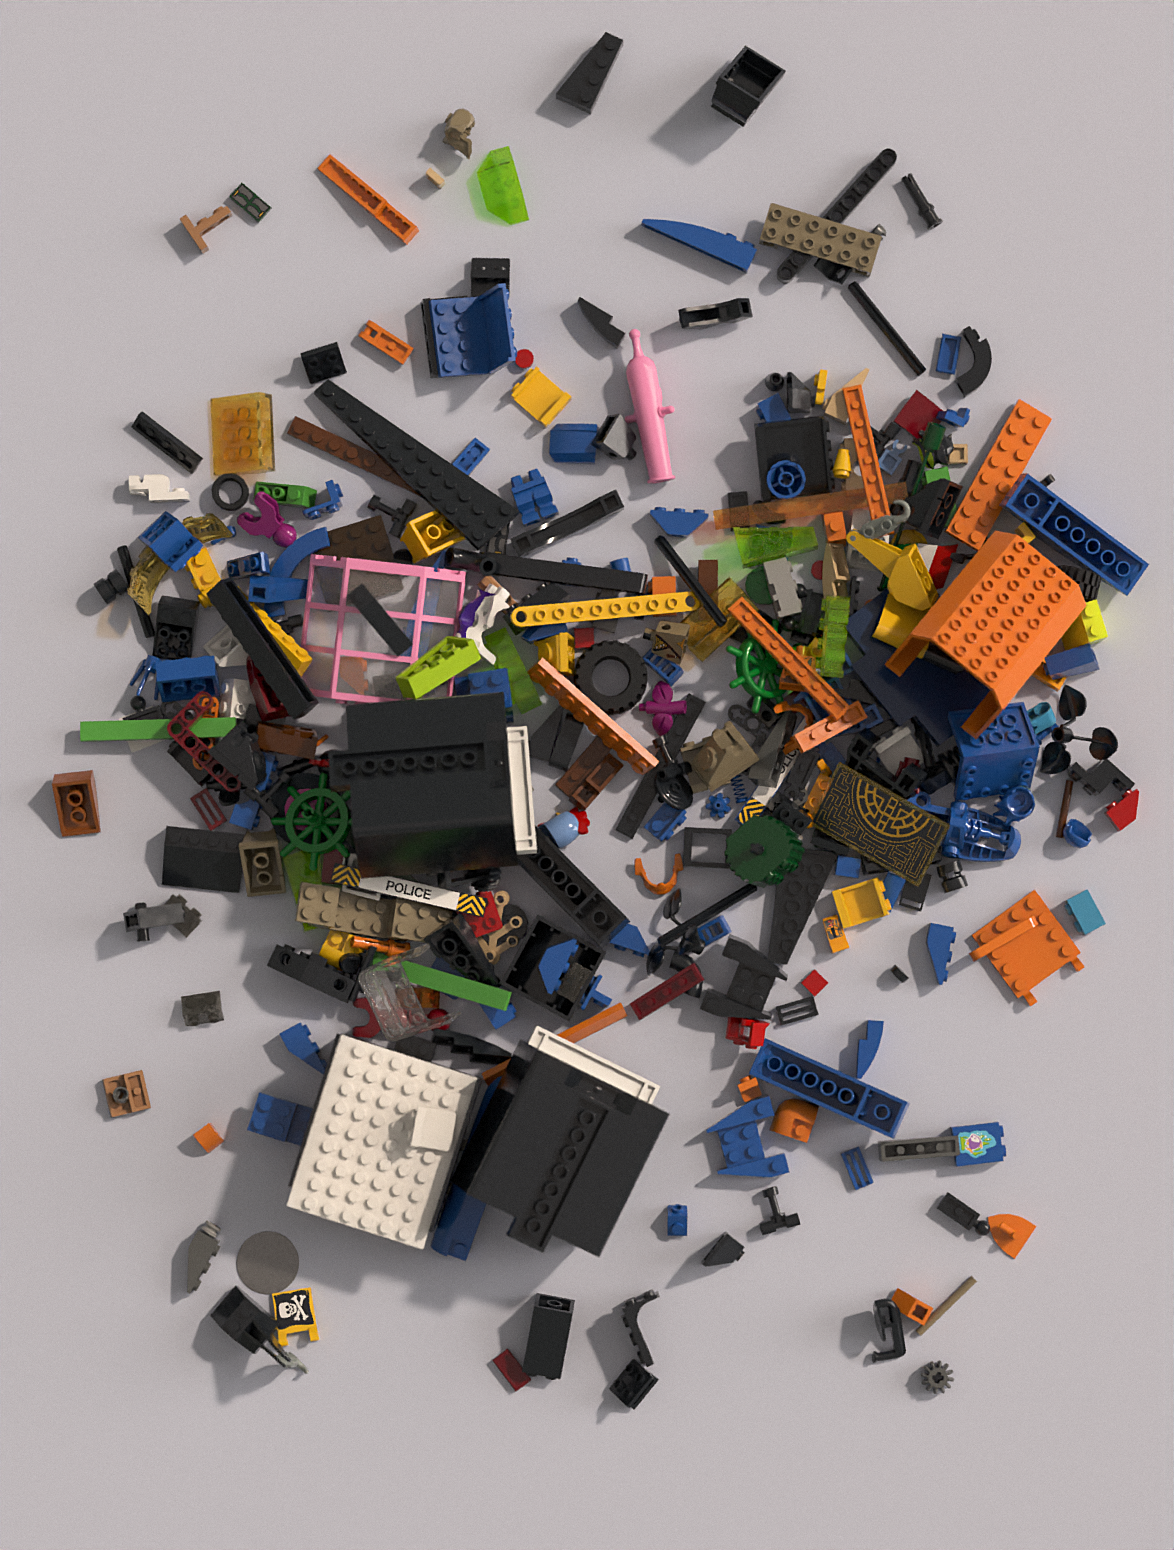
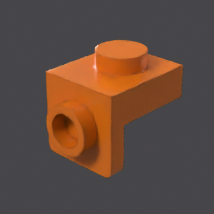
(749, 1088)

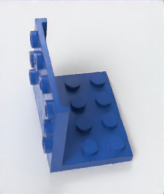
(473, 333)
(999, 757)

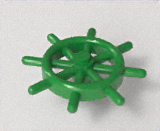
(763, 666)
(317, 822)

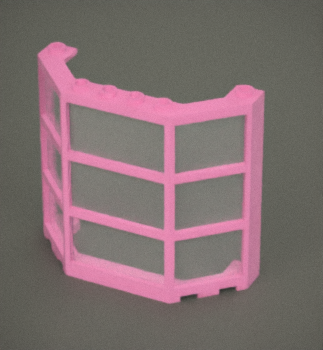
(348, 652)

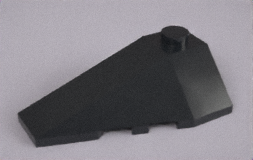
(459, 947)

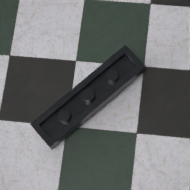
(167, 442)

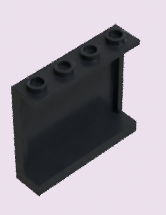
(800, 442)

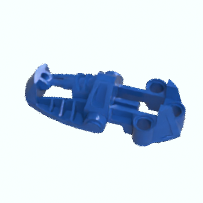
(967, 827)

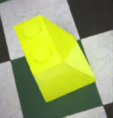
(1086, 628)

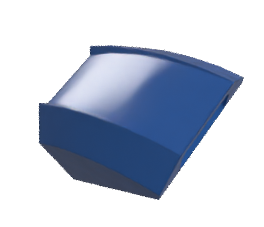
(573, 443)
(541, 632)

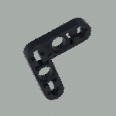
(760, 740)

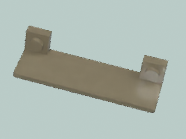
(820, 238)

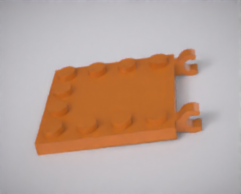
(1034, 953)

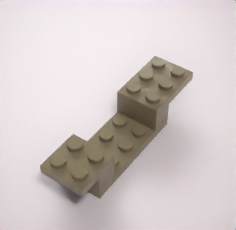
(350, 913)

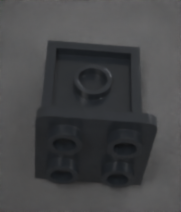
(629, 1318)

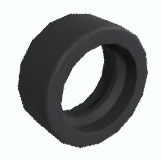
(232, 506)

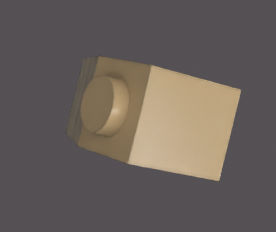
(835, 407)

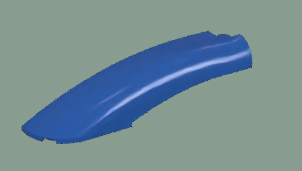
(461, 1211)

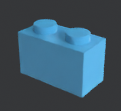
(1084, 912)

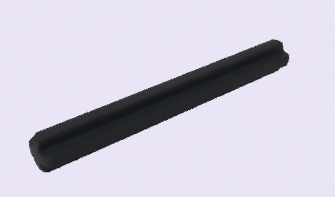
(127, 565)

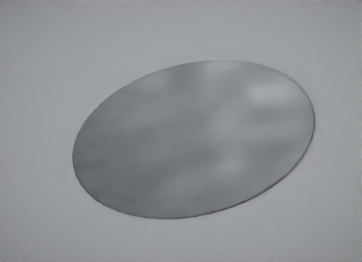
(267, 1262)

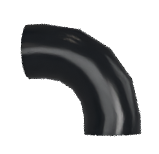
(470, 561)
(679, 963)

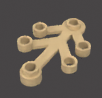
(491, 947)

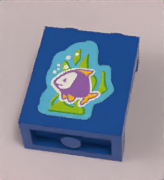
(979, 1143)

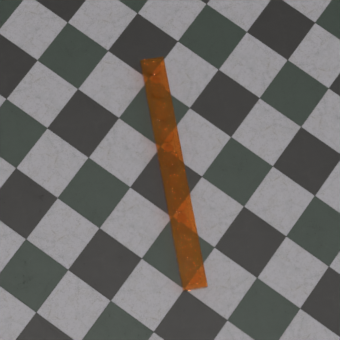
(802, 507)

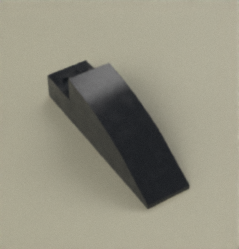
(573, 891)

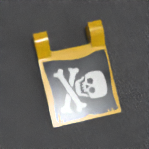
(295, 1313)

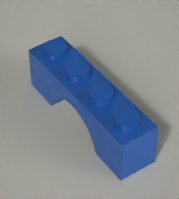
(246, 813)

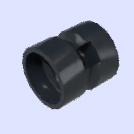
(113, 585)
(954, 883)

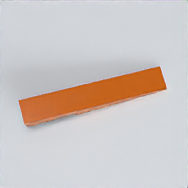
(368, 199)

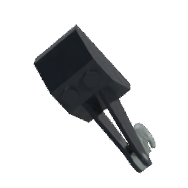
(252, 1326)

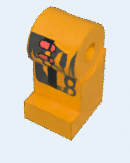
(835, 933)

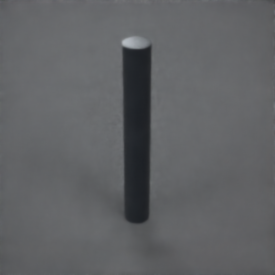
(366, 963)

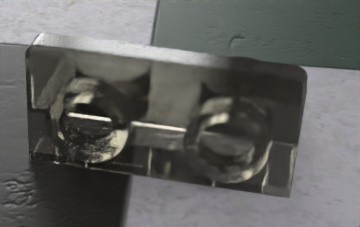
(192, 916)

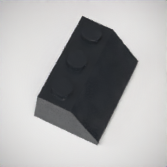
(546, 595)

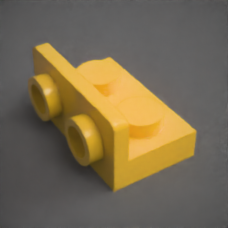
(203, 570)

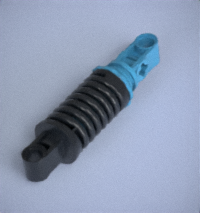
(947, 768)

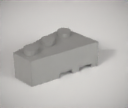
(782, 588)

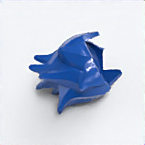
(1015, 804)

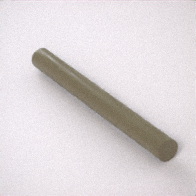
(946, 1305)

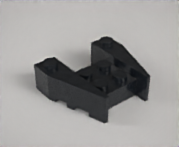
(859, 760)
(749, 984)

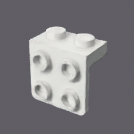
(235, 698)
(896, 748)
(432, 1128)

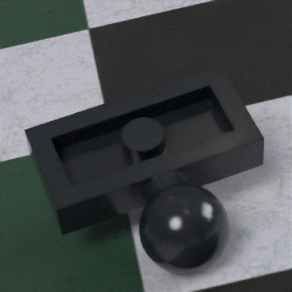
(138, 704)

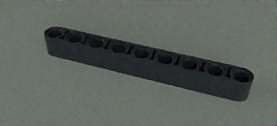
(842, 208)
(569, 574)

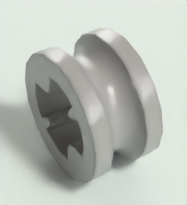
(211, 1228)

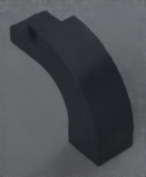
(978, 373)

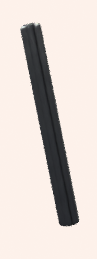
(886, 328)
(690, 581)
(707, 914)

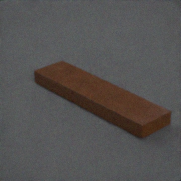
(583, 767)

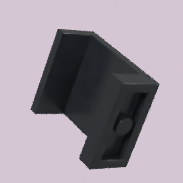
(186, 760)

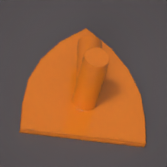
(1010, 1232)

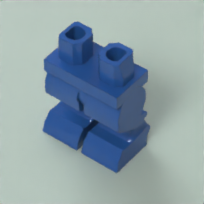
(528, 493)

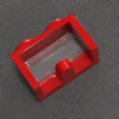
(746, 1031)

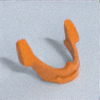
(783, 706)
(661, 888)

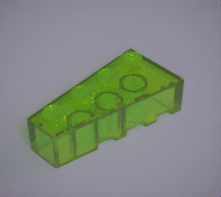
(521, 687)

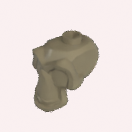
(457, 129)

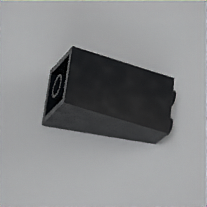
(548, 1336)

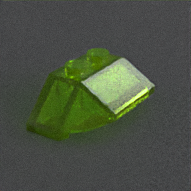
(502, 187)

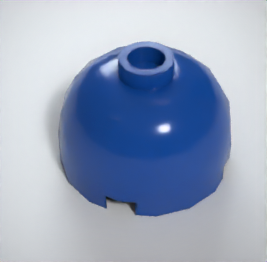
(786, 480)

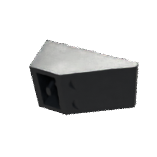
(175, 628)

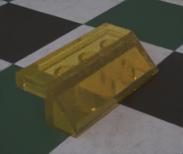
(704, 633)

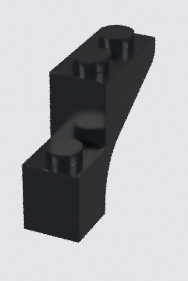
(714, 314)

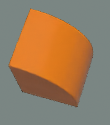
(208, 1137)

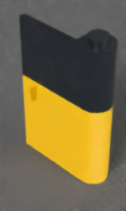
(898, 622)

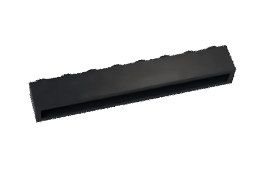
(262, 648)

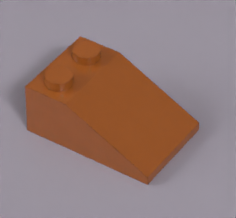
(76, 803)

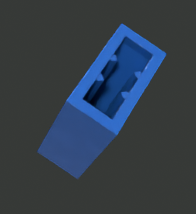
(1071, 662)

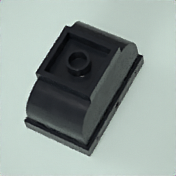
(745, 85)

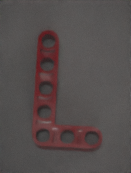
(199, 747)

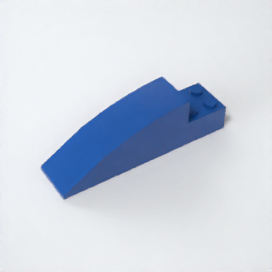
(1073, 534)
(829, 1088)

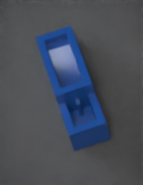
(868, 1048)

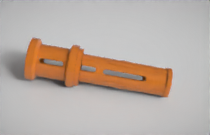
(388, 947)

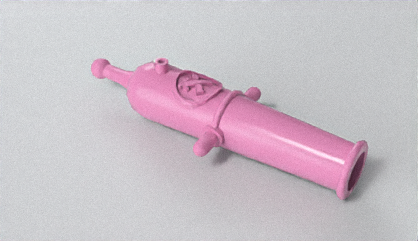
(649, 412)

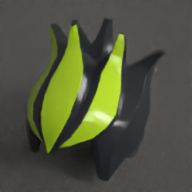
(938, 456)

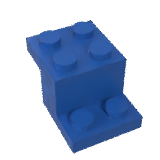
(171, 541)
(485, 682)
(279, 1119)

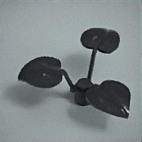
(1103, 740)
(689, 942)

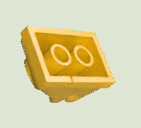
(429, 536)
(558, 652)

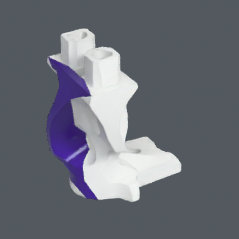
(482, 611)

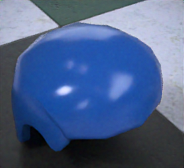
(1076, 834)

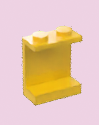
(540, 397)

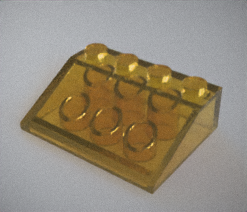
(243, 434)

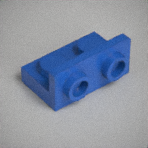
(664, 821)

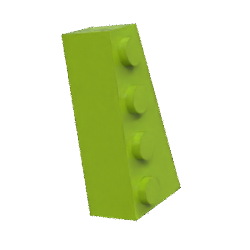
(437, 666)

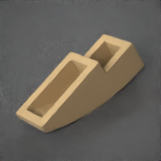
(835, 570)

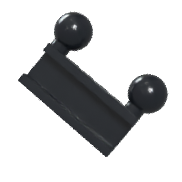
(810, 615)

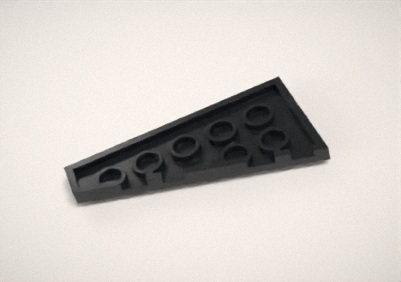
(795, 901)

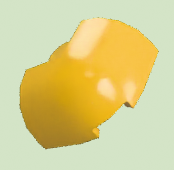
(336, 946)

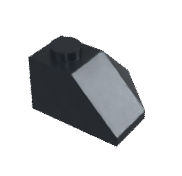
(798, 396)

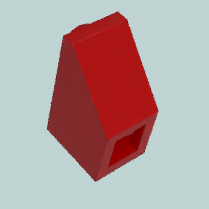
(1124, 811)

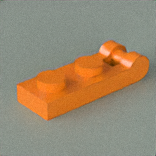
(386, 342)

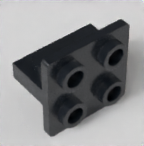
(488, 273)
(323, 363)
(633, 1384)

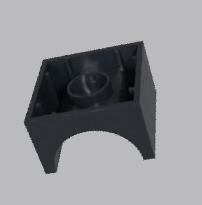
(524, 974)

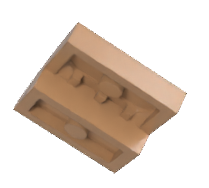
(137, 1090)

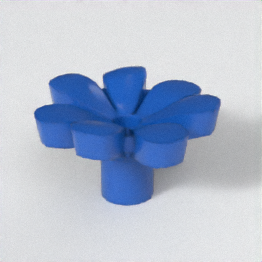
(718, 810)

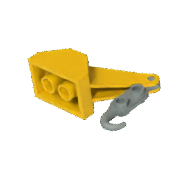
(905, 568)

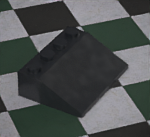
(202, 859)

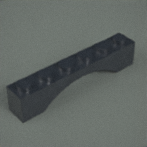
(568, 524)

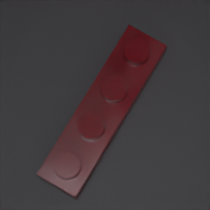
(667, 991)

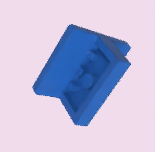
(599, 998)

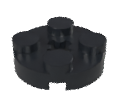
(508, 912)

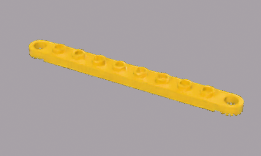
(604, 609)

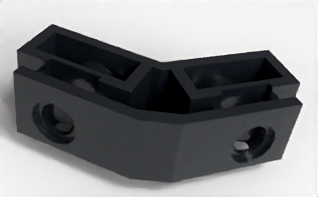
(312, 971)

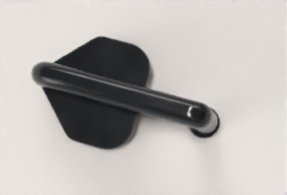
(896, 1330)

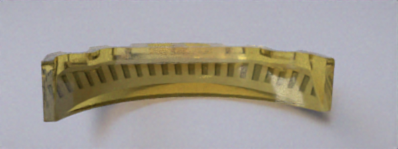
(150, 568)

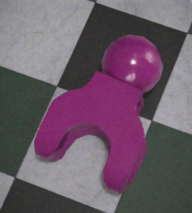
(269, 523)

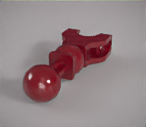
(373, 1027)

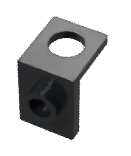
(831, 270)

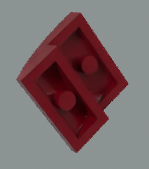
(916, 414)

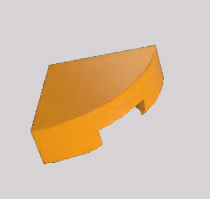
(822, 766)

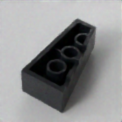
(590, 76)

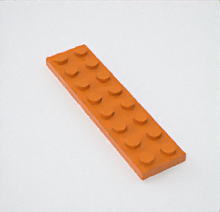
(998, 474)
(593, 717)

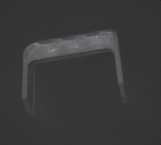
(395, 1000)

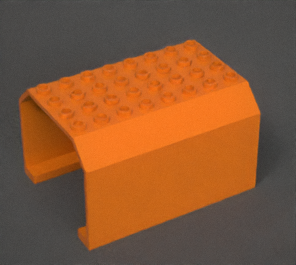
(997, 621)

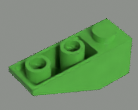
(287, 494)

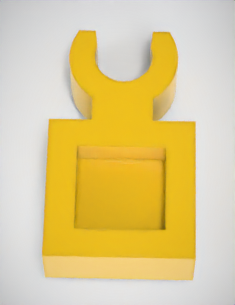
(820, 382)

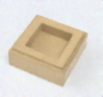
(435, 178)
(959, 454)

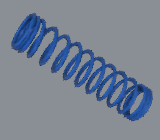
(738, 800)

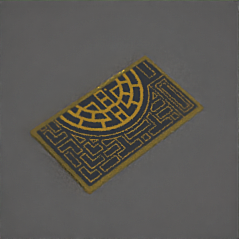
(879, 824)

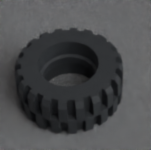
(612, 651)

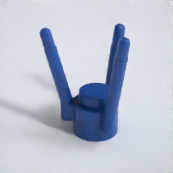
(150, 667)

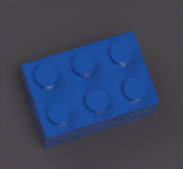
(187, 677)

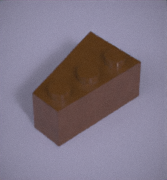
(287, 739)

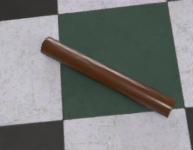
(1064, 808)

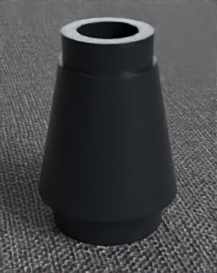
(774, 386)

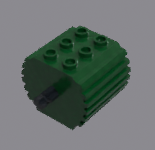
(763, 851)

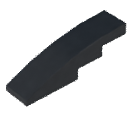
(477, 1049)

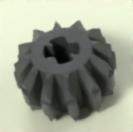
(933, 1371)

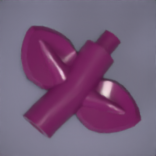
(663, 707)

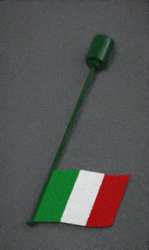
(934, 556)

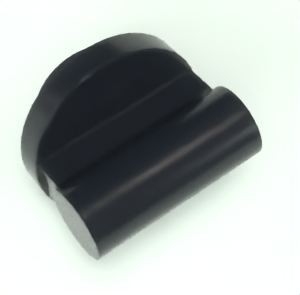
(403, 556)

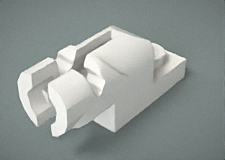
(157, 487)

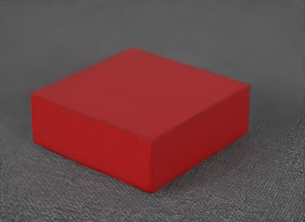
(584, 637)
(814, 982)

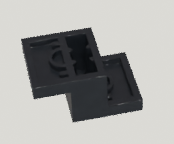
(1100, 777)

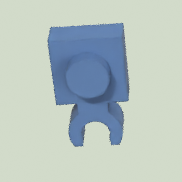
(890, 460)

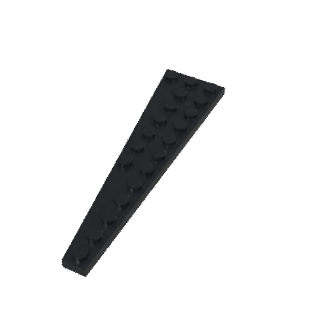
(452, 493)

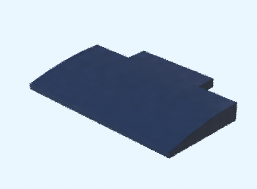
(923, 688)

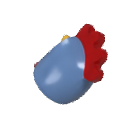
(565, 827)

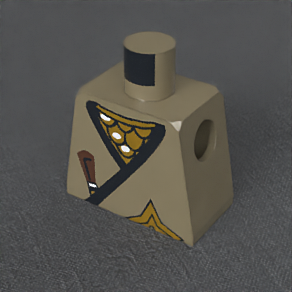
(669, 640)

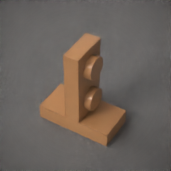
(205, 225)

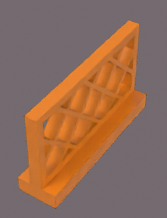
(826, 729)

